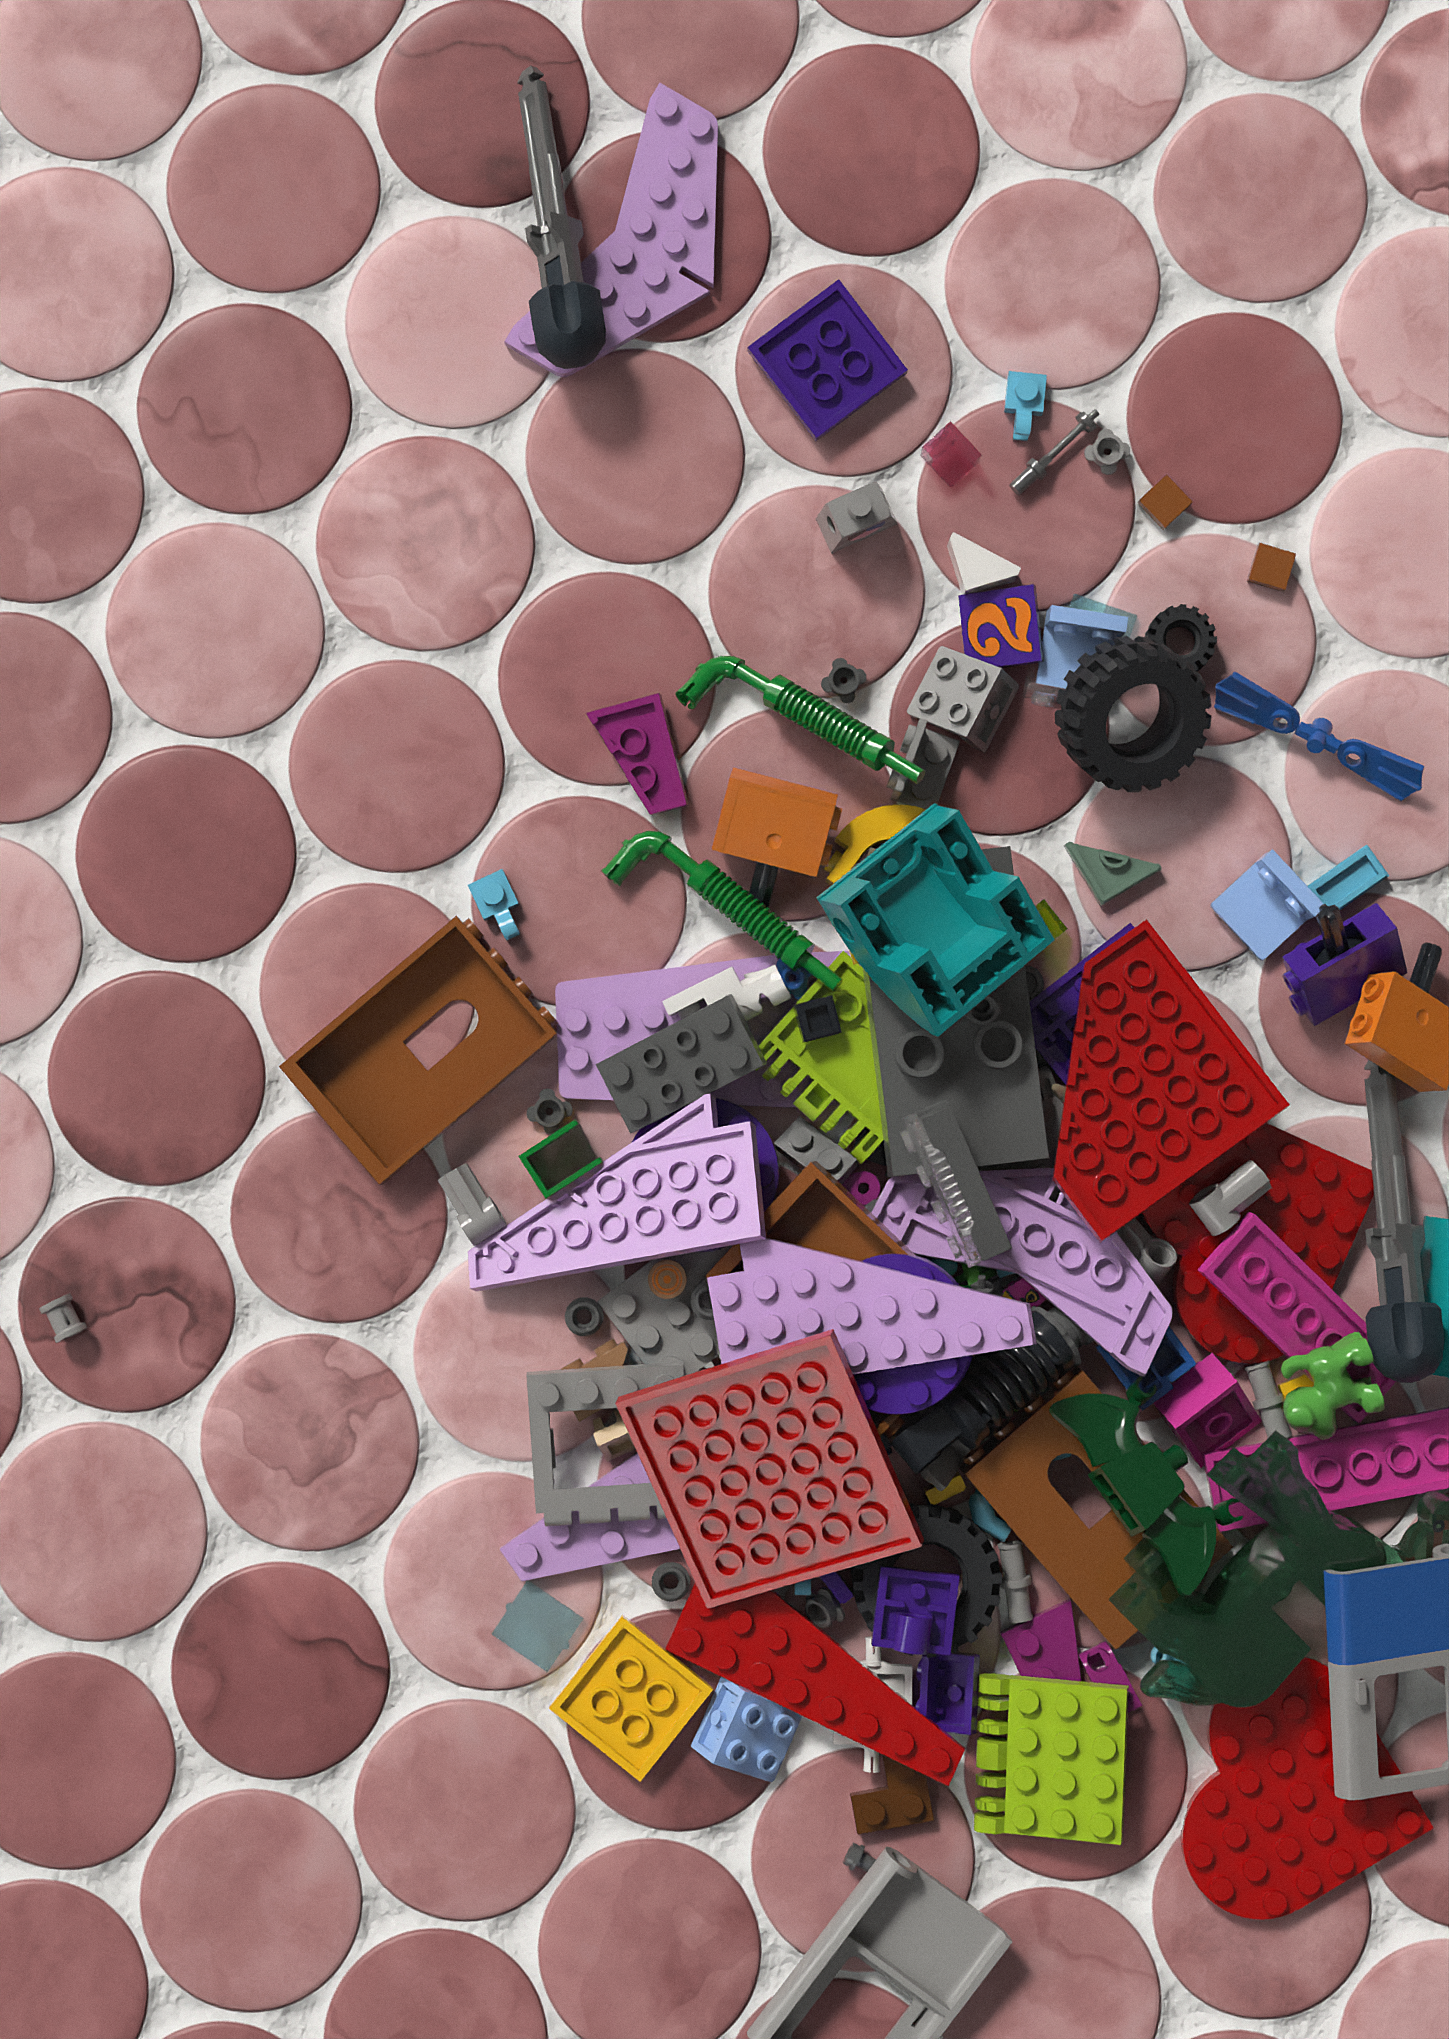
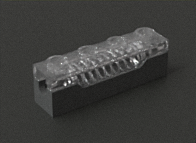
(955, 1182)

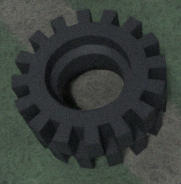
(1195, 623)

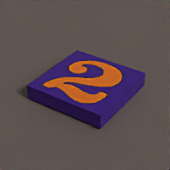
(1002, 626)

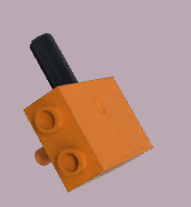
(776, 827)
(1404, 1025)

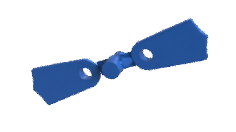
(1378, 766)

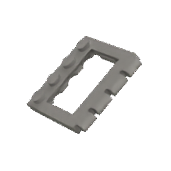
(587, 1391)

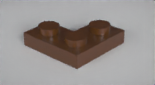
(896, 1805)

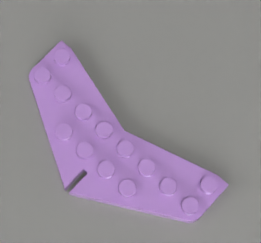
(659, 232)
(1054, 1251)

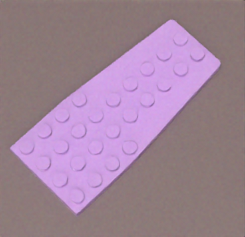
(619, 1010)

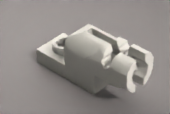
(745, 992)

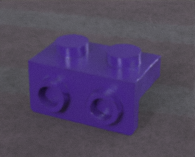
(950, 1691)

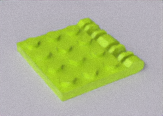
(837, 1064)
(1058, 1758)

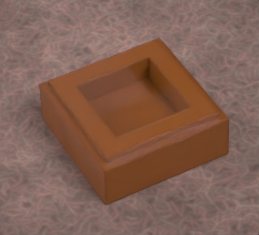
(1165, 502)
(1271, 567)

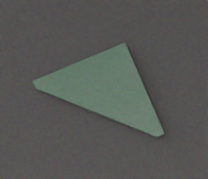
(1108, 872)

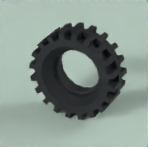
(977, 1561)

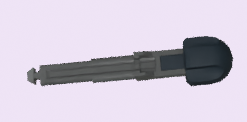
(566, 310)
(1404, 1329)

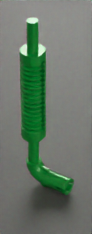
(805, 710)
(727, 897)

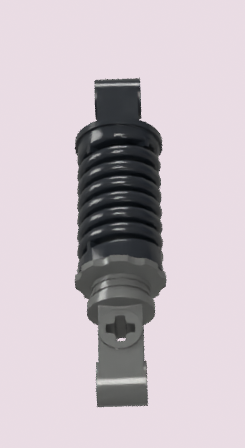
(993, 1389)

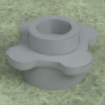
(1107, 440)

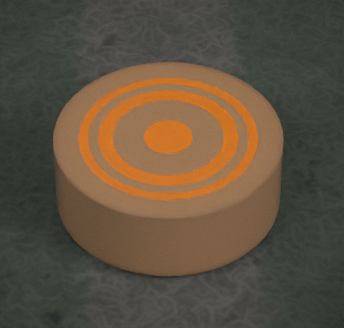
(667, 1279)

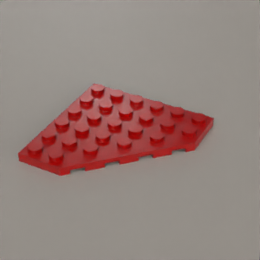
(1150, 1084)

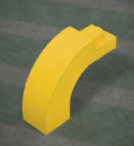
(865, 832)

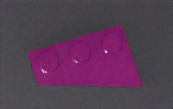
(644, 748)
(1045, 1644)

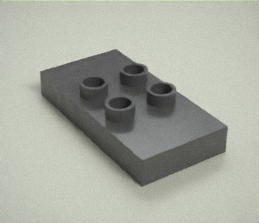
(979, 1069)

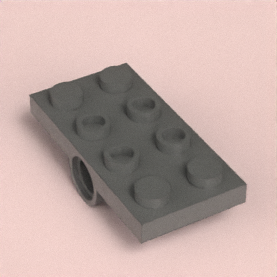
(681, 1063)

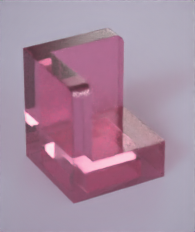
(950, 454)

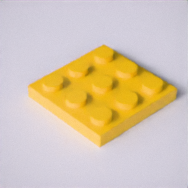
(631, 1698)

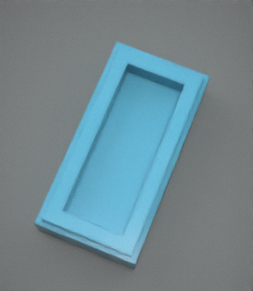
(1349, 879)

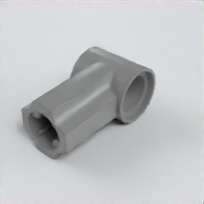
(1221, 1203)
(475, 1211)
(1152, 1253)

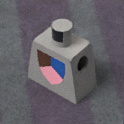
(855, 517)

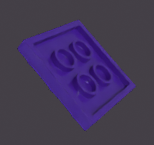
(827, 360)

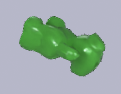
(1314, 1407)

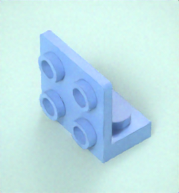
(1069, 636)
(1266, 904)
(745, 1731)

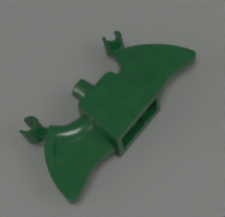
(1143, 1482)

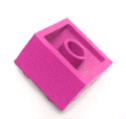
(1207, 1409)

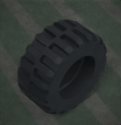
(1169, 739)

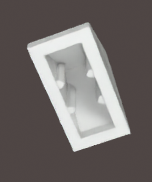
(977, 567)

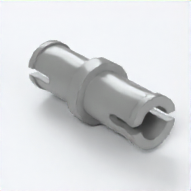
(1267, 1399)
(1015, 1581)

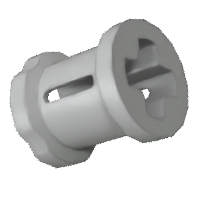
(63, 1318)

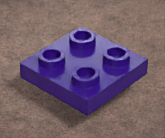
(915, 1610)

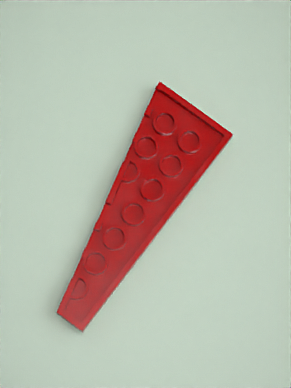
(796, 1664)

